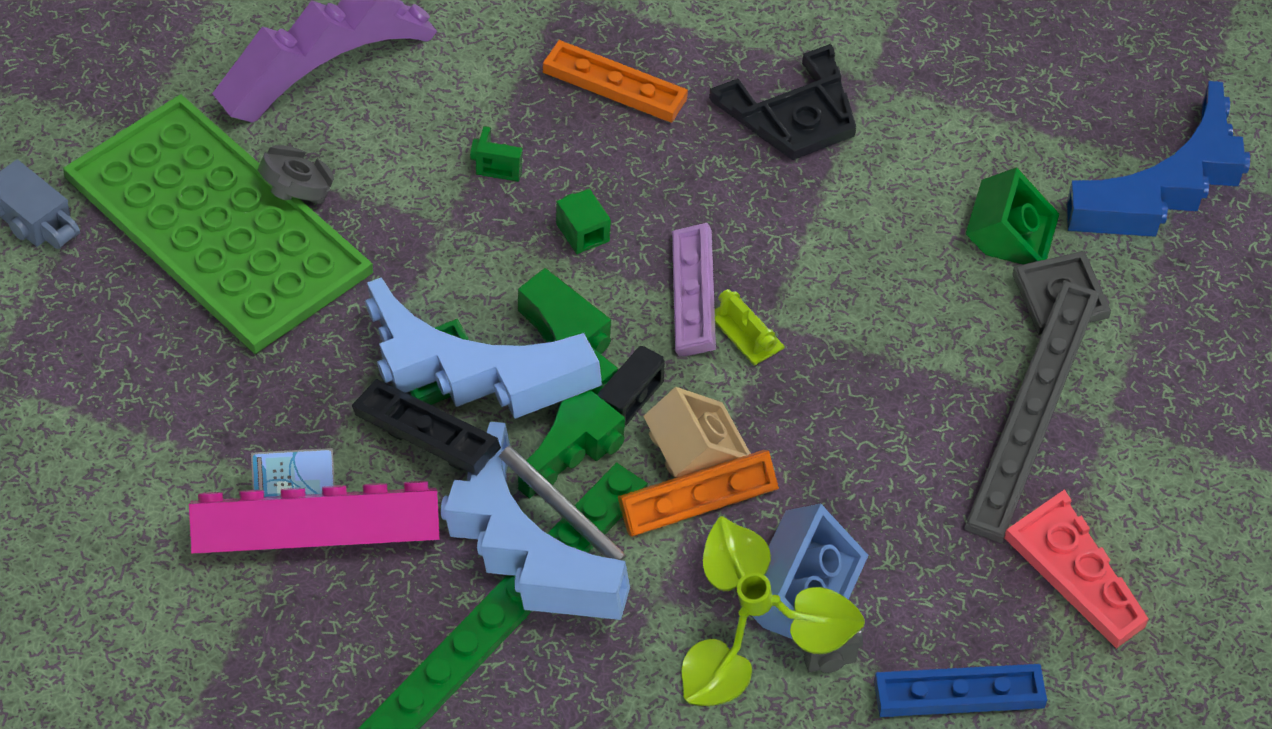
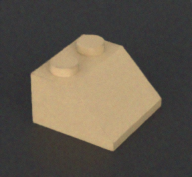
(693, 432)

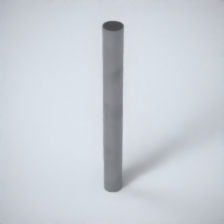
(561, 504)

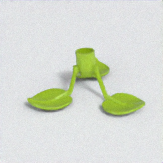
(740, 560)

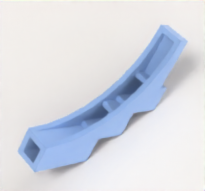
(467, 370)
(545, 570)

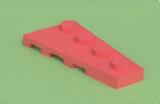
(1069, 559)

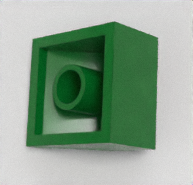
(1012, 219)

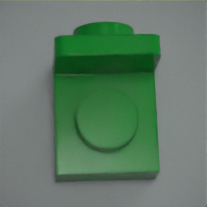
(496, 159)

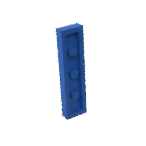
(960, 690)

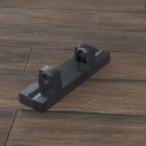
(426, 427)

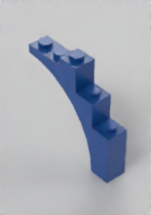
(1142, 200)

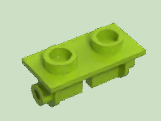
(745, 328)

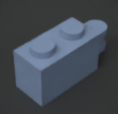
(34, 207)

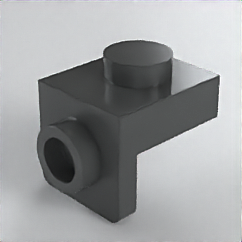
(836, 659)

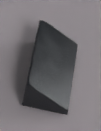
(634, 382)

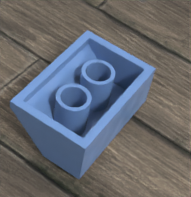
(809, 553)

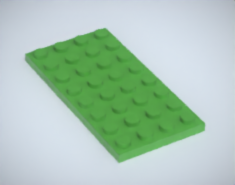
(216, 224)

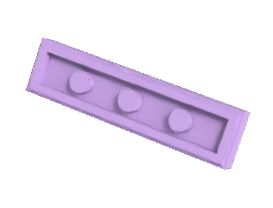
(693, 290)

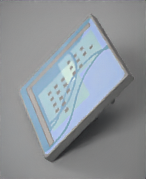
(292, 469)

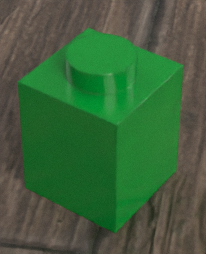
(583, 221)

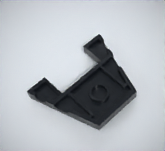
(798, 119)

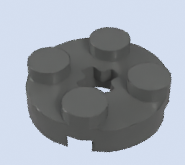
(295, 176)

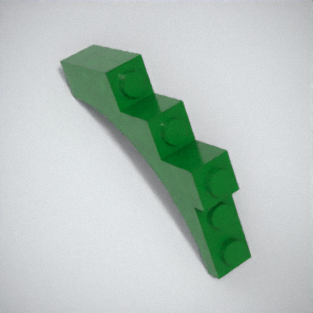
(585, 420)

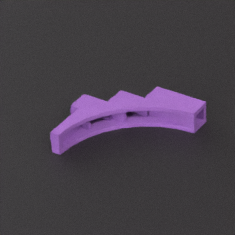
(320, 33)

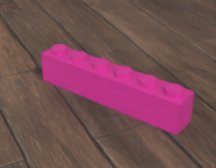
(313, 519)

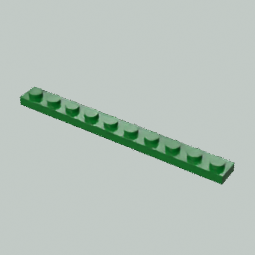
(492, 619)

